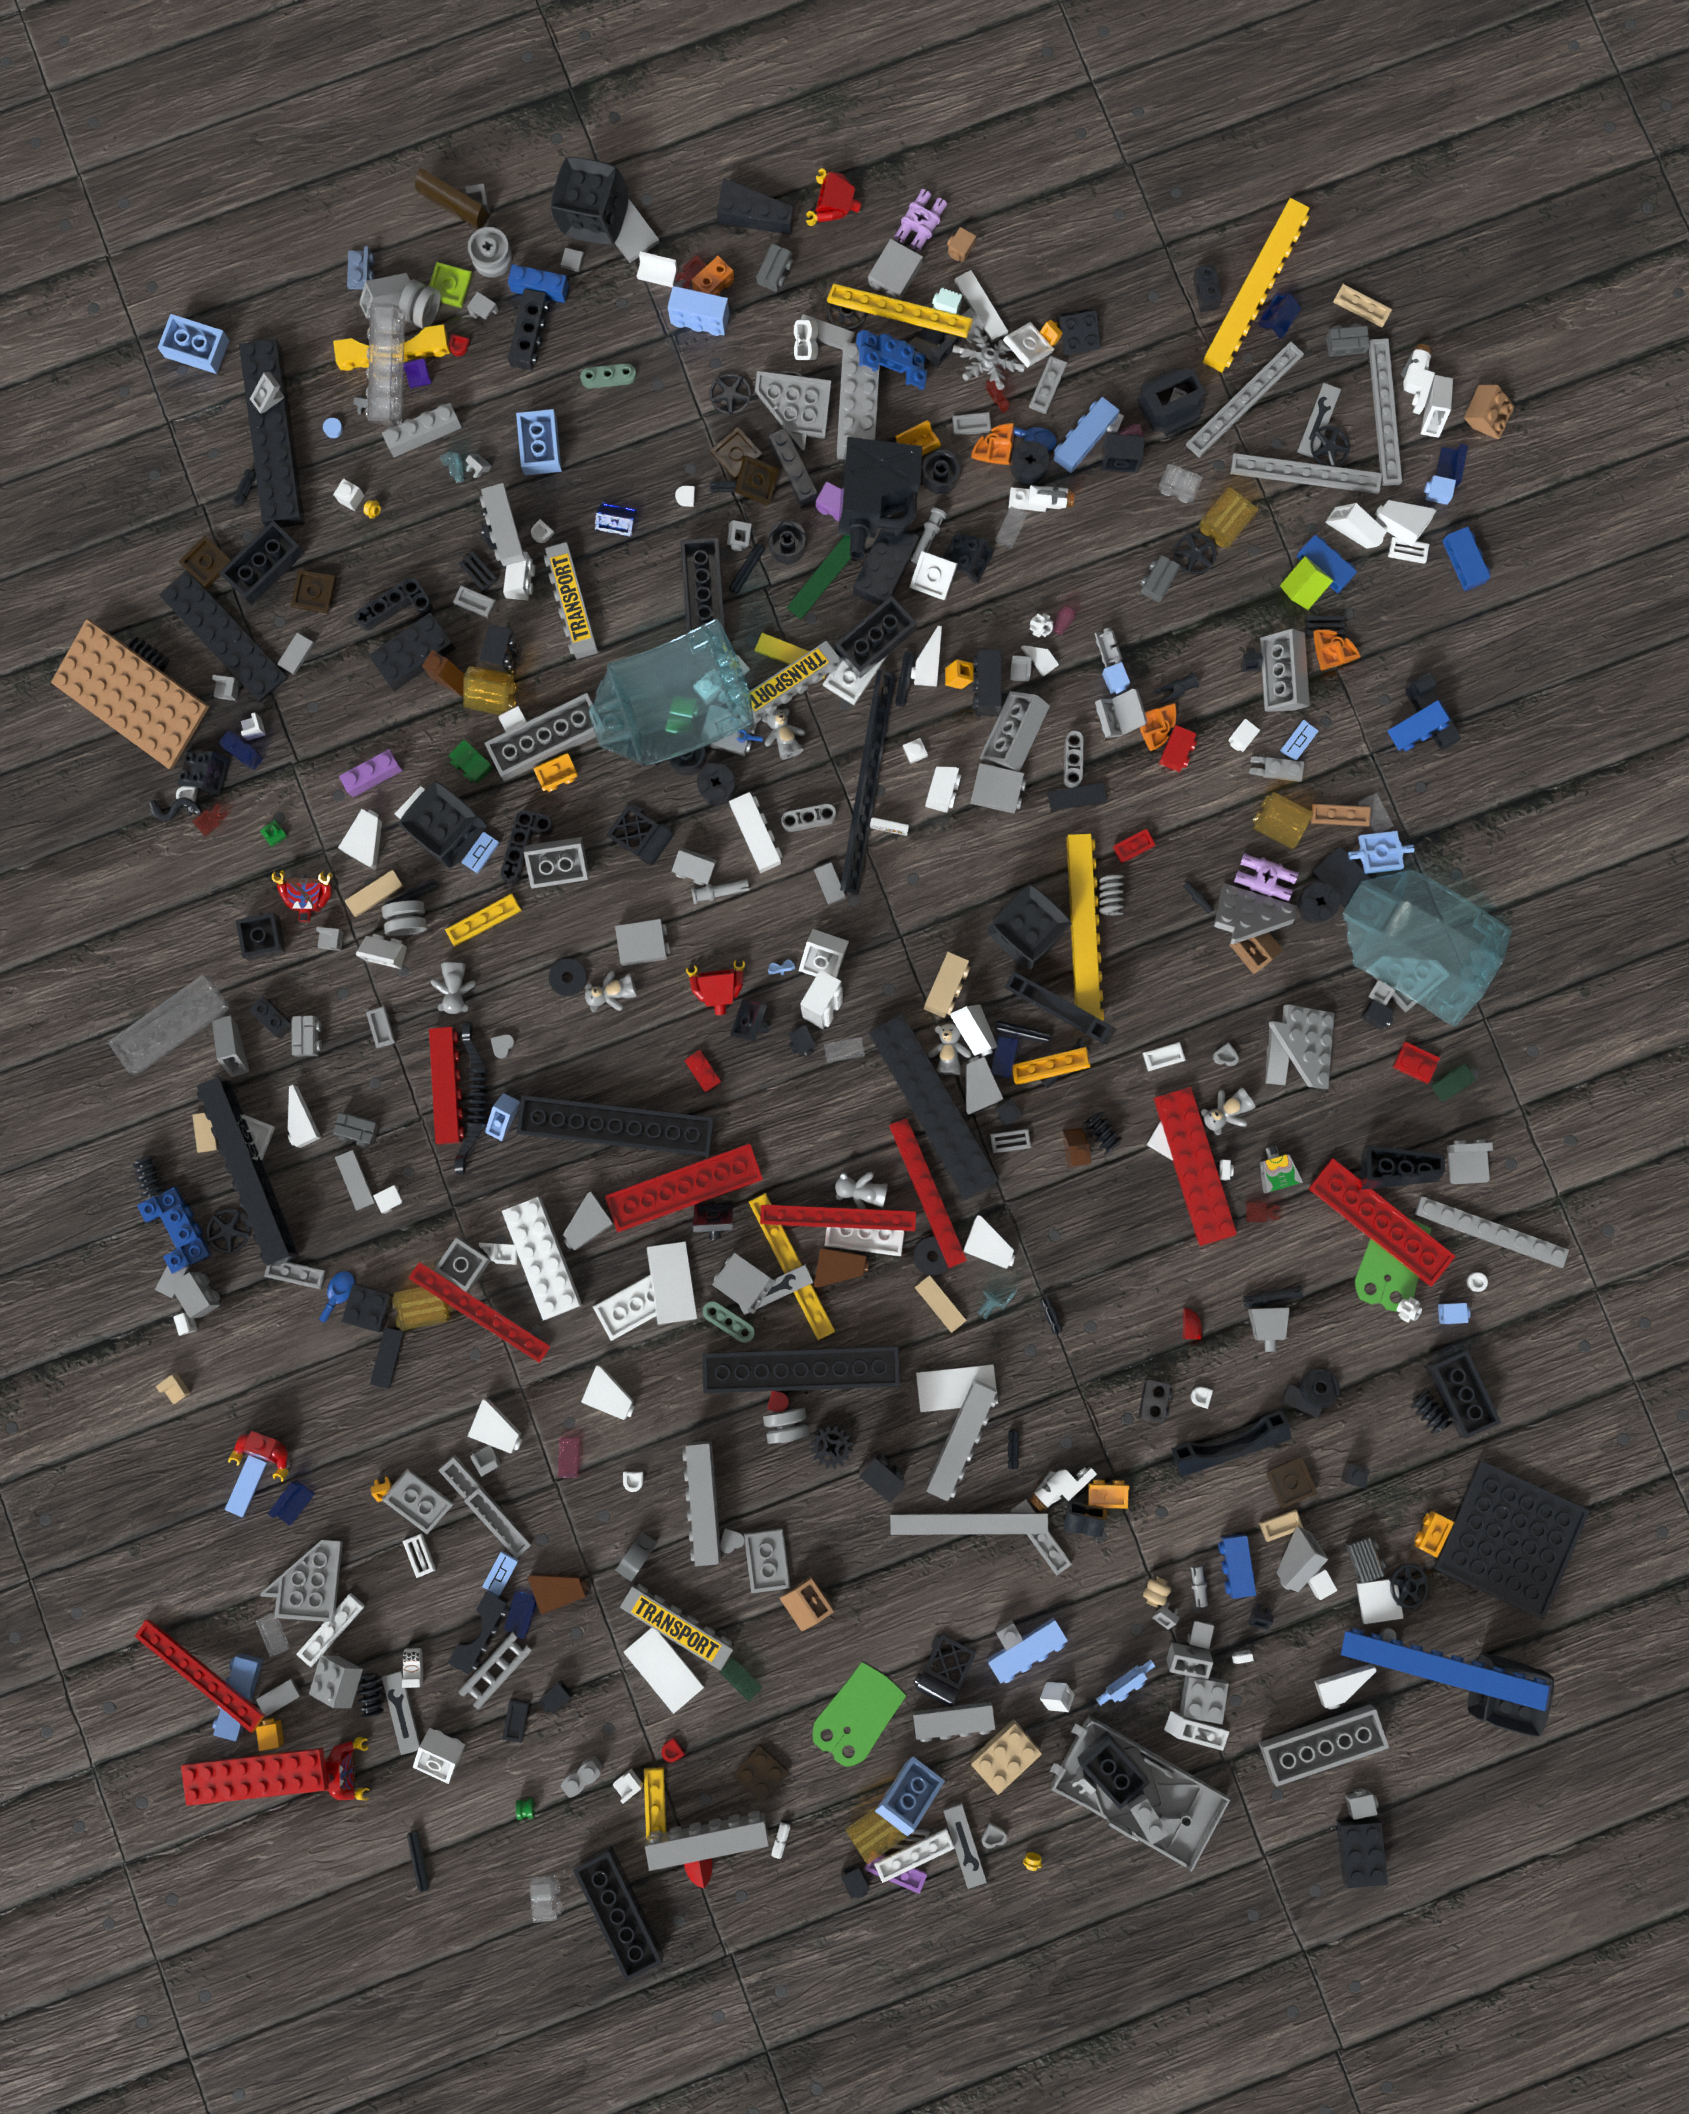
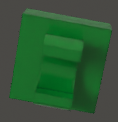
(273, 833)

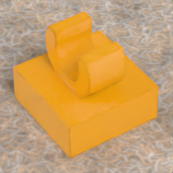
(1051, 332)
(380, 1490)

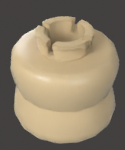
(1157, 1592)

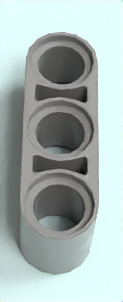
(1077, 751)
(801, 824)

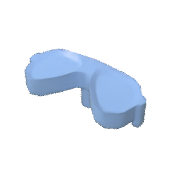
(786, 966)

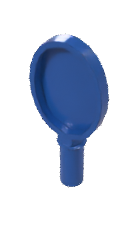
(1038, 435)
(337, 1292)

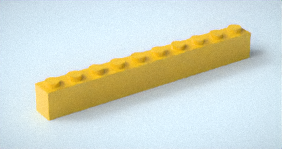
(1254, 288)
(1084, 924)

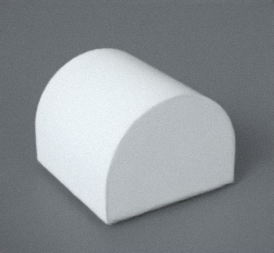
(185, 1324)

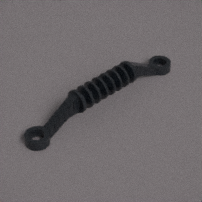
(475, 1127)

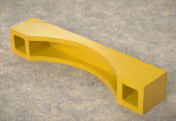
(428, 343)

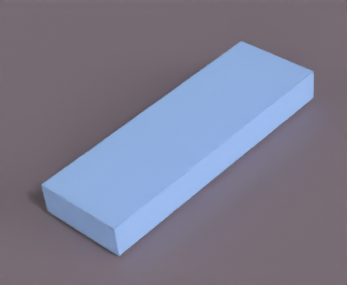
(246, 1486)

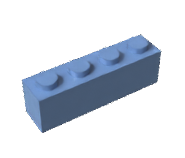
(1086, 435)
(243, 1679)

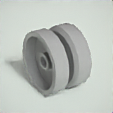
(490, 252)
(420, 303)
(404, 918)
(786, 1427)

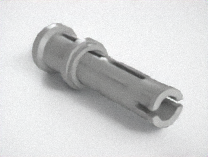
(931, 528)
(710, 891)

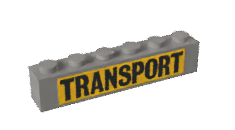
(571, 601)
(793, 680)
(677, 1626)

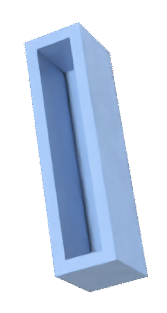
(1033, 1647)

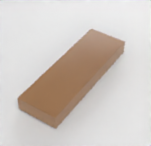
(1341, 815)

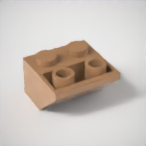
(1489, 410)
(1257, 951)
(807, 1603)

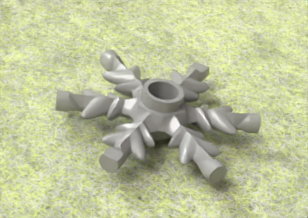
(987, 359)

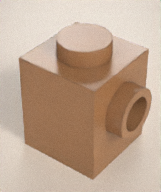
(961, 245)

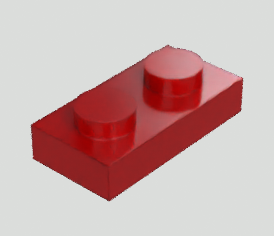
(1133, 846)
(702, 1071)

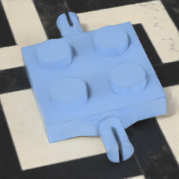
(1381, 852)
(1121, 1687)

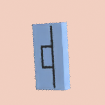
(1299, 740)
(480, 852)
(500, 1573)

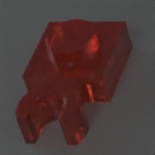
(691, 269)
(997, 396)
(208, 821)
(1258, 1212)

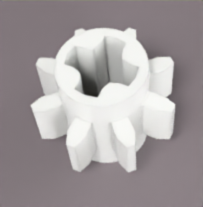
(1041, 625)
(1409, 1309)

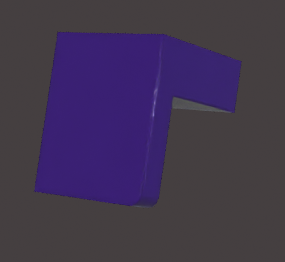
(417, 373)

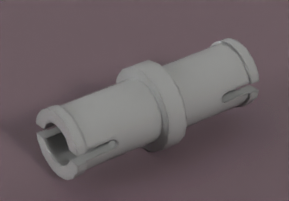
(1199, 1585)

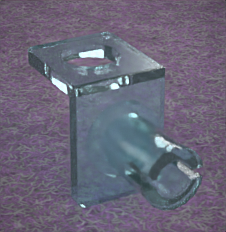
(992, 1301)

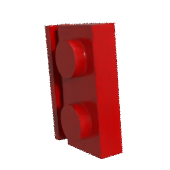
(1416, 1062)

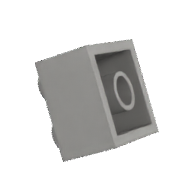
(462, 1264)
(195, 1294)
(335, 1681)
(1204, 1699)

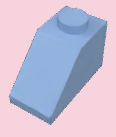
(502, 1116)

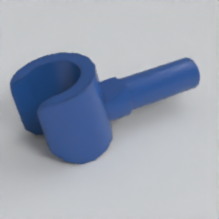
(748, 737)

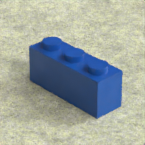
(552, 284)
(1466, 558)
(1329, 561)
(1420, 726)
(1237, 1566)

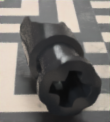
(1178, 687)

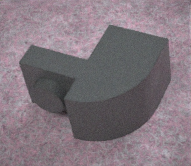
(636, 1556)

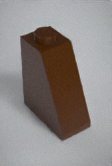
(444, 673)
(1076, 1148)
(838, 1266)
(556, 1590)

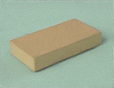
(204, 1138)
(1280, 1525)

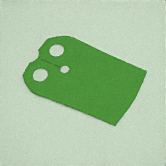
(1380, 1263)
(864, 1706)

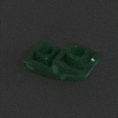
(1453, 1082)
(740, 1679)

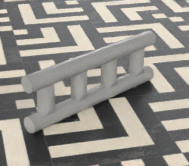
(483, 1672)

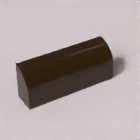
(451, 199)

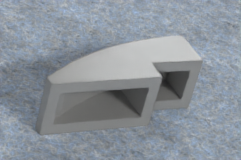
(1276, 1061)

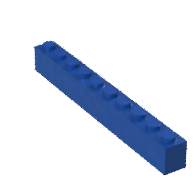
(1447, 1670)

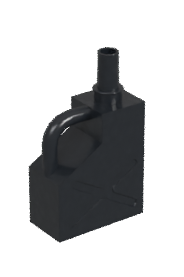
(876, 483)

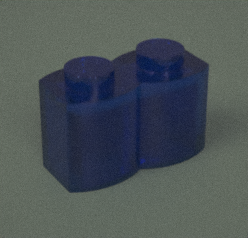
(243, 752)

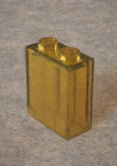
(1228, 518)
(488, 691)
(1282, 820)
(419, 1309)
(874, 1836)

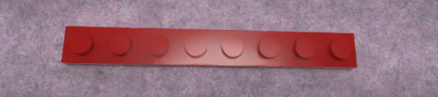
(927, 1193)
(838, 1217)
(479, 1312)
(200, 1675)

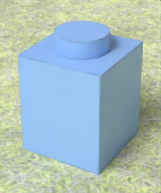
(1439, 489)
(1116, 678)
(1453, 1313)

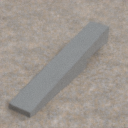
(484, 1506)

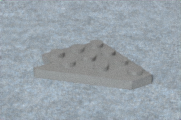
(796, 403)
(1250, 913)
(1307, 1041)
(309, 1585)

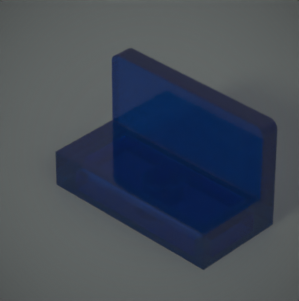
(1280, 314)
(1452, 463)
(615, 519)
(1004, 1057)
(291, 1502)
(520, 1614)

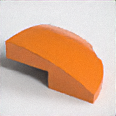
(996, 446)
(1333, 649)
(1158, 725)

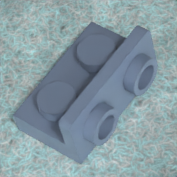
(360, 268)

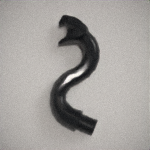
(192, 807)

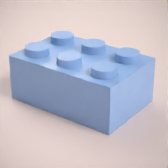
(698, 311)
(193, 343)
(538, 442)
(910, 1796)

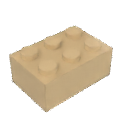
(947, 985)
(1005, 1757)

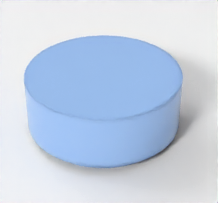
(332, 428)

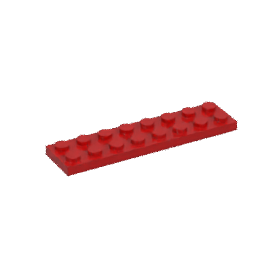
(1195, 1166)
(683, 1188)
(1381, 1222)
(255, 1776)

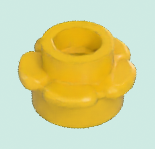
(372, 508)
(1032, 1861)

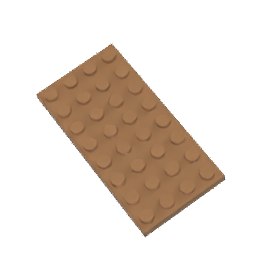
(129, 694)

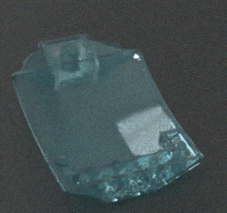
(672, 698)
(1425, 942)

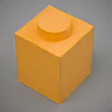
(959, 674)
(269, 1734)

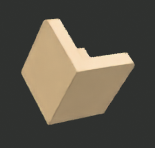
(174, 1388)

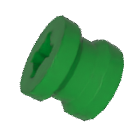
(525, 1808)

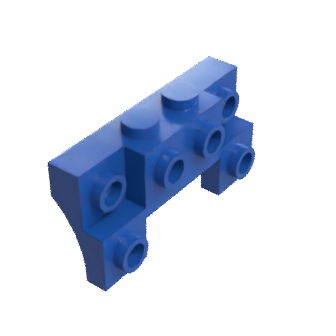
(893, 354)
(180, 1226)

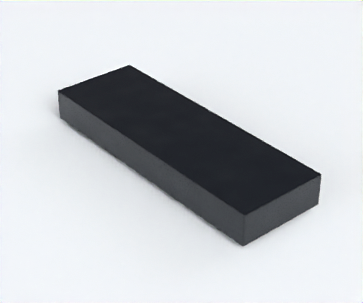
(1077, 797)
(387, 1357)

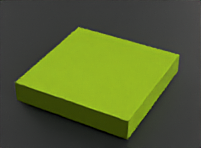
(451, 283)

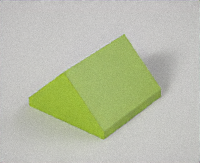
(1306, 583)

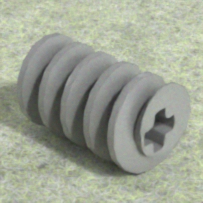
(1110, 895)

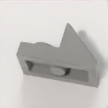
(266, 393)

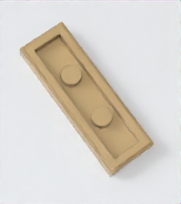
(1362, 305)
(374, 893)
(940, 1304)

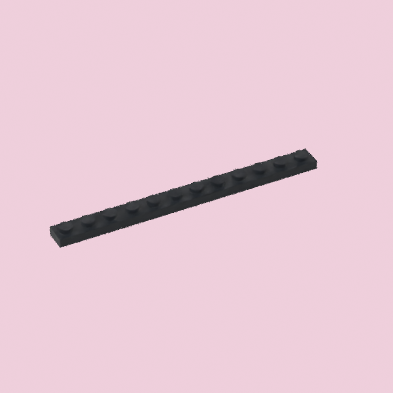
(867, 782)

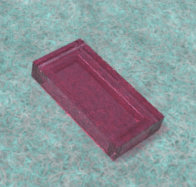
(568, 1457)

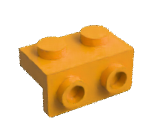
(920, 435)
(555, 772)
(1108, 1494)
(1433, 1533)

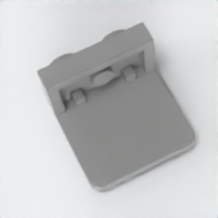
(1121, 714)
(1469, 1162)

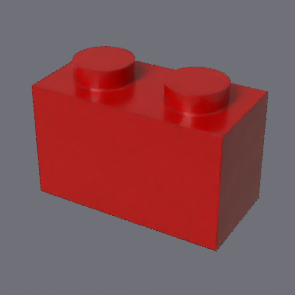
(1177, 749)

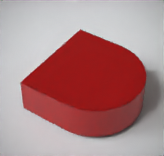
(458, 345)
(778, 1401)
(672, 1750)

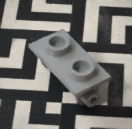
(1105, 640)

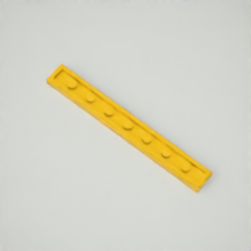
(900, 310)
(789, 1261)

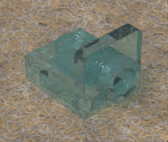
(455, 465)

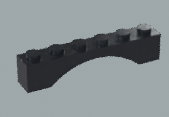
(1060, 1008)
(1199, 1456)

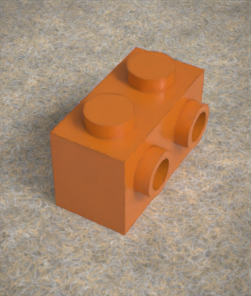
(713, 278)

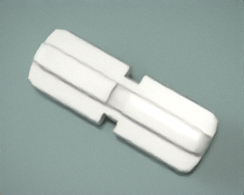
(779, 1844)

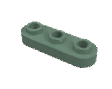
(615, 379)
(720, 1318)

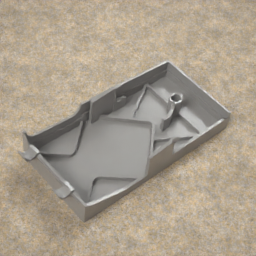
(1181, 1801)

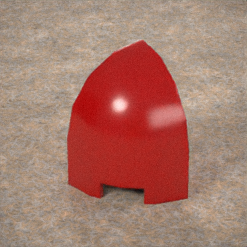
(1191, 1325)
(699, 1872)

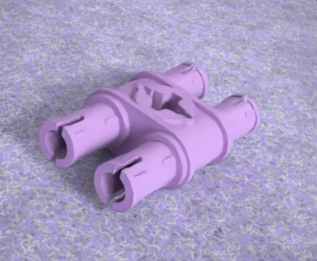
(912, 221)
(1258, 883)

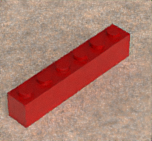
(446, 1086)

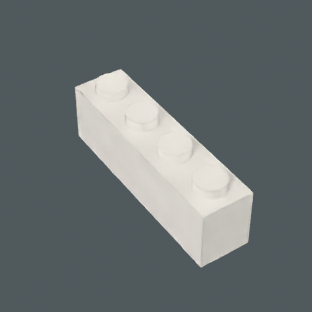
(755, 833)

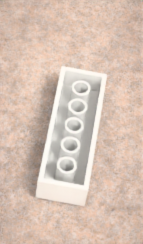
(822, 999)
(541, 1258)

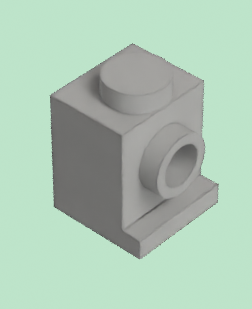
(743, 530)

